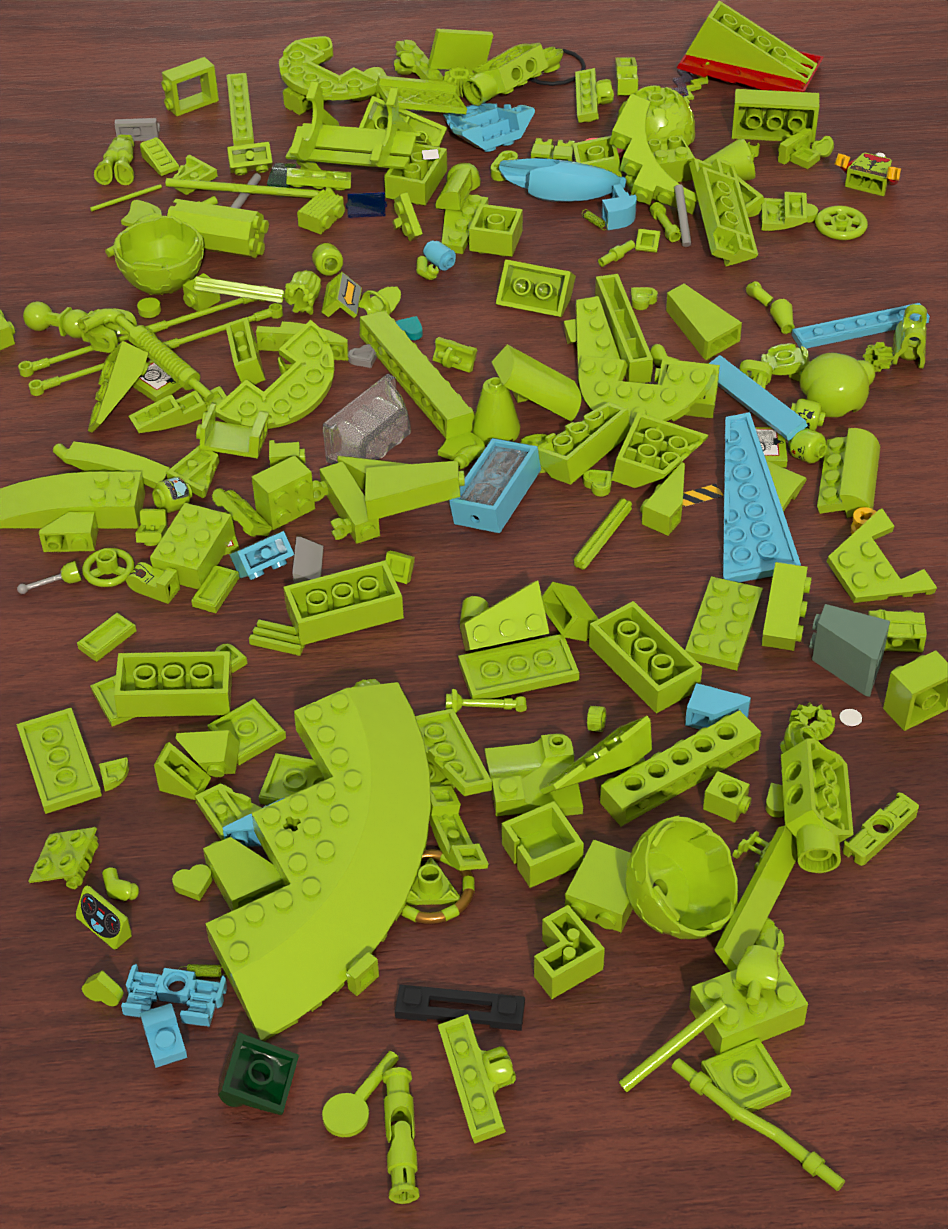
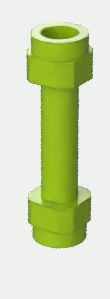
(672, 232)

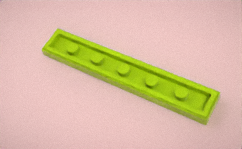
(240, 109)
(758, 898)

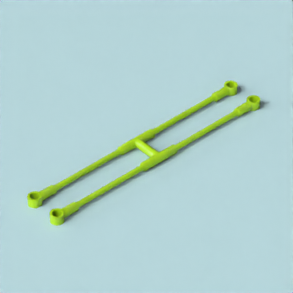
(37, 387)

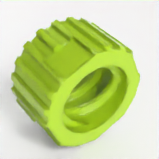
(596, 718)

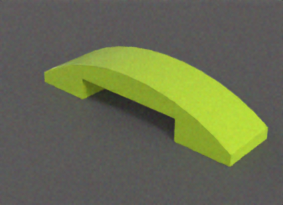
(451, 832)

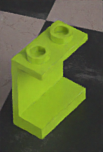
(232, 437)

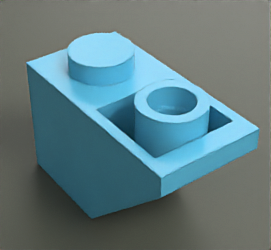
(711, 704)

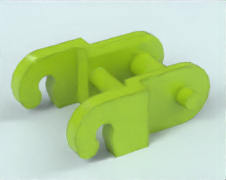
(745, 845)

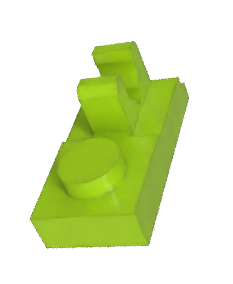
(793, 143)

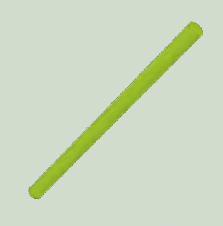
(125, 197)

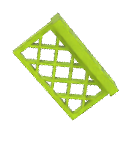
(422, 94)

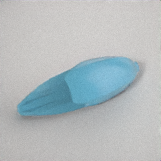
(560, 179)

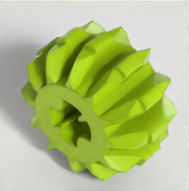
(458, 76)

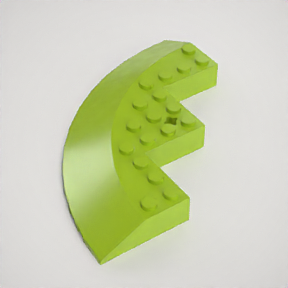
(342, 855)

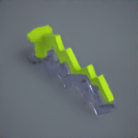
(686, 90)

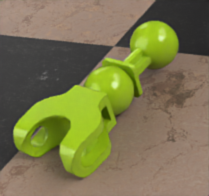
(39, 317)

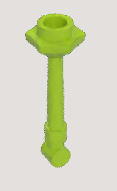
(456, 702)

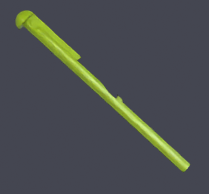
(243, 188)

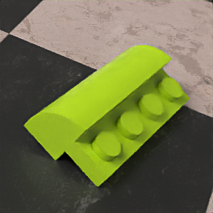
(849, 472)

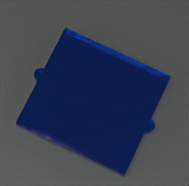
(366, 205)

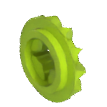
(825, 722)

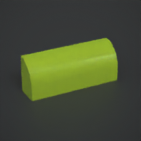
(538, 382)

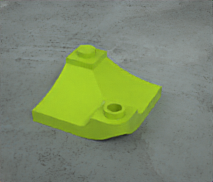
(524, 769)

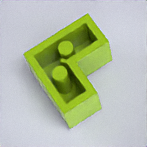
(571, 953)

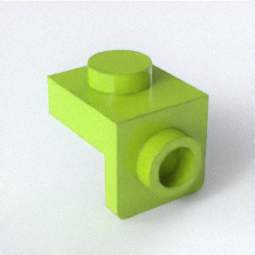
(152, 526)

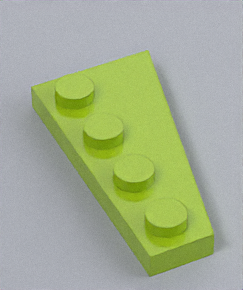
(593, 331)
(453, 752)

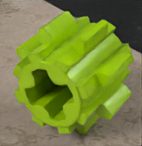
(879, 356)

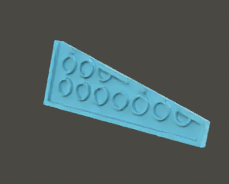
(753, 517)

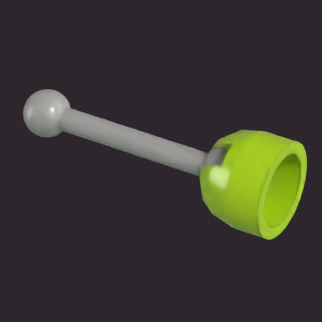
(69, 574)

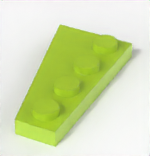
(458, 223)

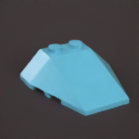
(490, 126)

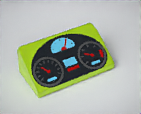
(103, 918)

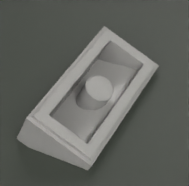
(307, 560)

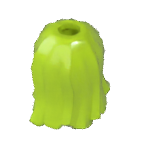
(303, 291)

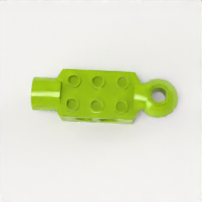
(510, 70)
(815, 798)

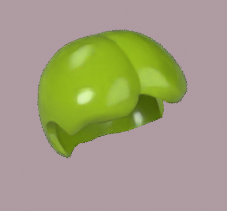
(837, 383)

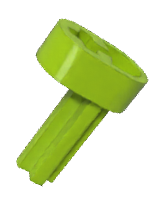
(760, 370)

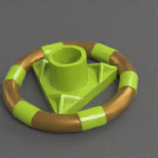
(434, 888)

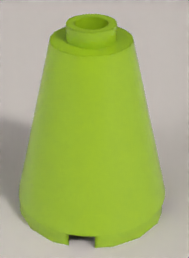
(737, 154)
(495, 413)

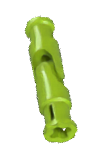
(402, 1154)

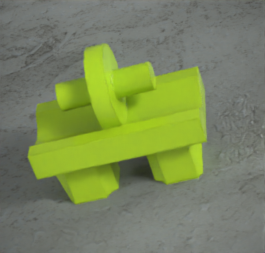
(454, 354)

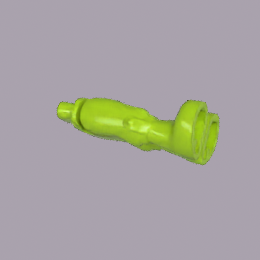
(118, 154)

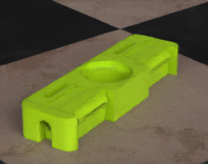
(870, 842)

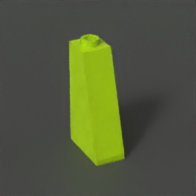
(702, 321)
(410, 486)

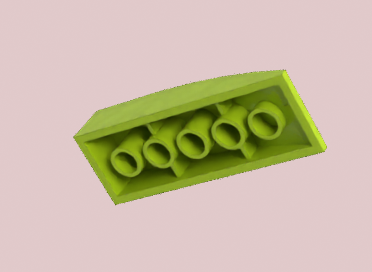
(40, 501)

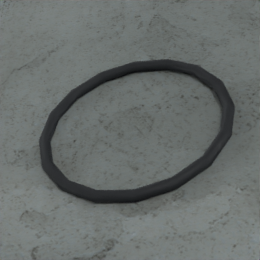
(564, 81)

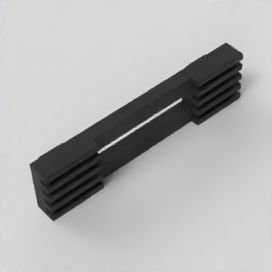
(505, 1013)

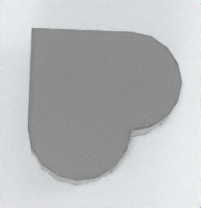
(362, 356)

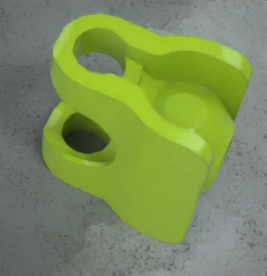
(910, 336)

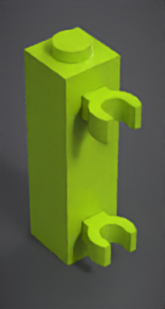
(347, 501)

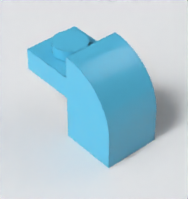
(620, 209)
(163, 1035)

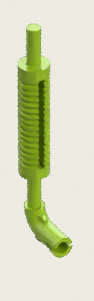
(157, 350)

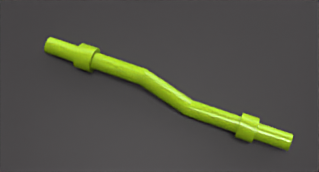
(811, 1162)

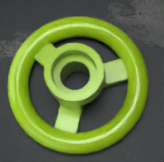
(107, 564)

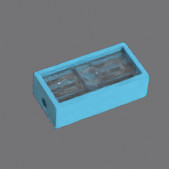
(496, 485)

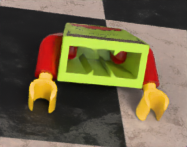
(869, 172)

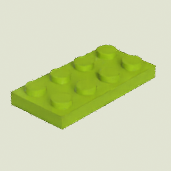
(724, 623)
(518, 667)
(58, 760)

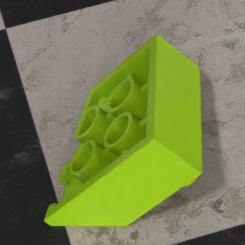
(653, 450)

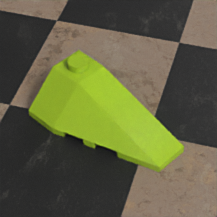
(616, 752)

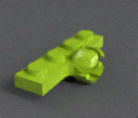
(414, 61)
(591, 94)
(477, 1076)

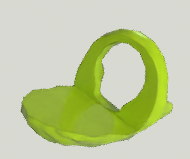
(384, 299)

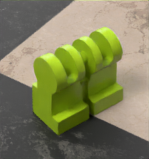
(546, 150)

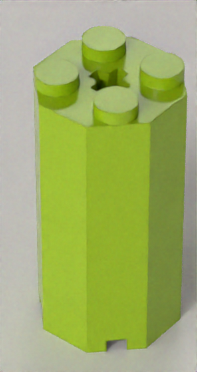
(224, 228)

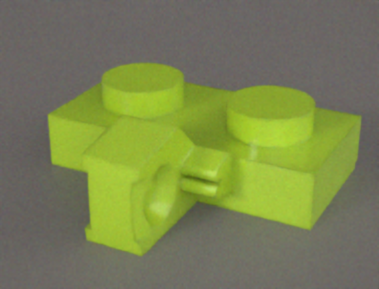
(406, 217)

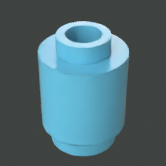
(439, 255)

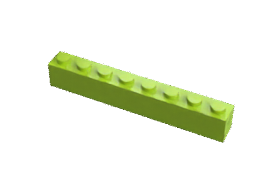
(416, 375)

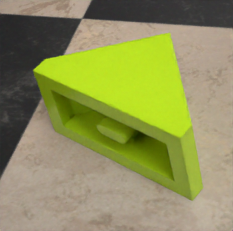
(179, 774)

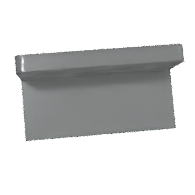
(139, 129)

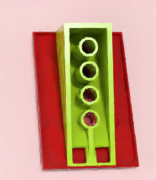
(747, 54)

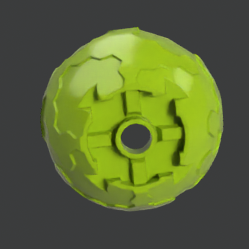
(667, 114)
(159, 254)
(692, 877)

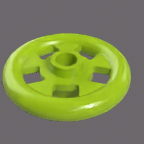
(841, 222)

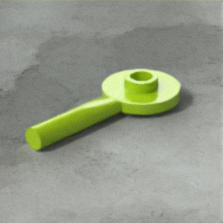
(348, 1112)

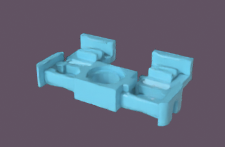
(197, 994)

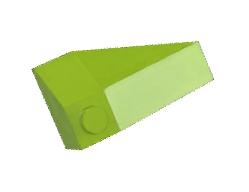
(377, 118)
(117, 376)

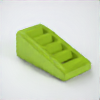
(156, 154)

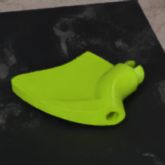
(140, 212)
(462, 448)

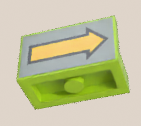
(343, 294)

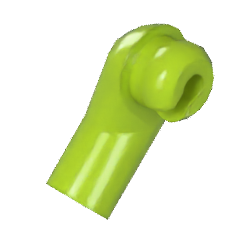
(424, 270)
(658, 353)

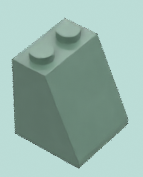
(849, 645)

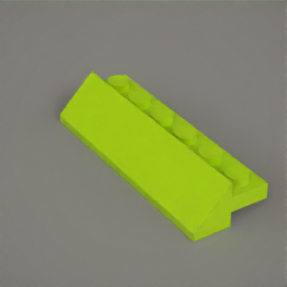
(723, 211)

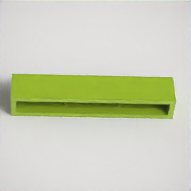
(624, 328)

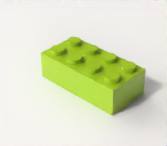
(773, 114)
(343, 602)
(644, 656)
(173, 684)

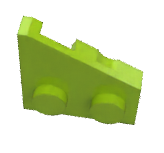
(194, 170)
(196, 470)
(224, 807)

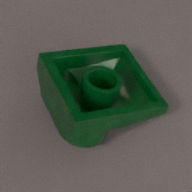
(257, 1075)

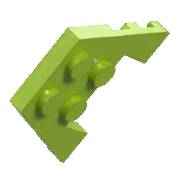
(865, 569)

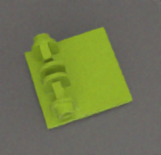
(66, 857)

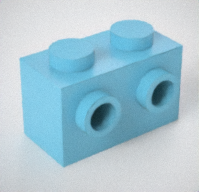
(262, 554)

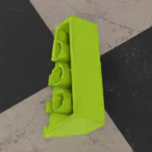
(583, 443)

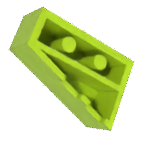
(509, 620)

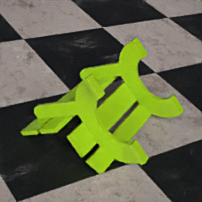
(327, 134)

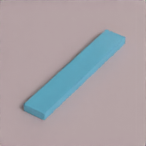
(851, 327)
(758, 400)

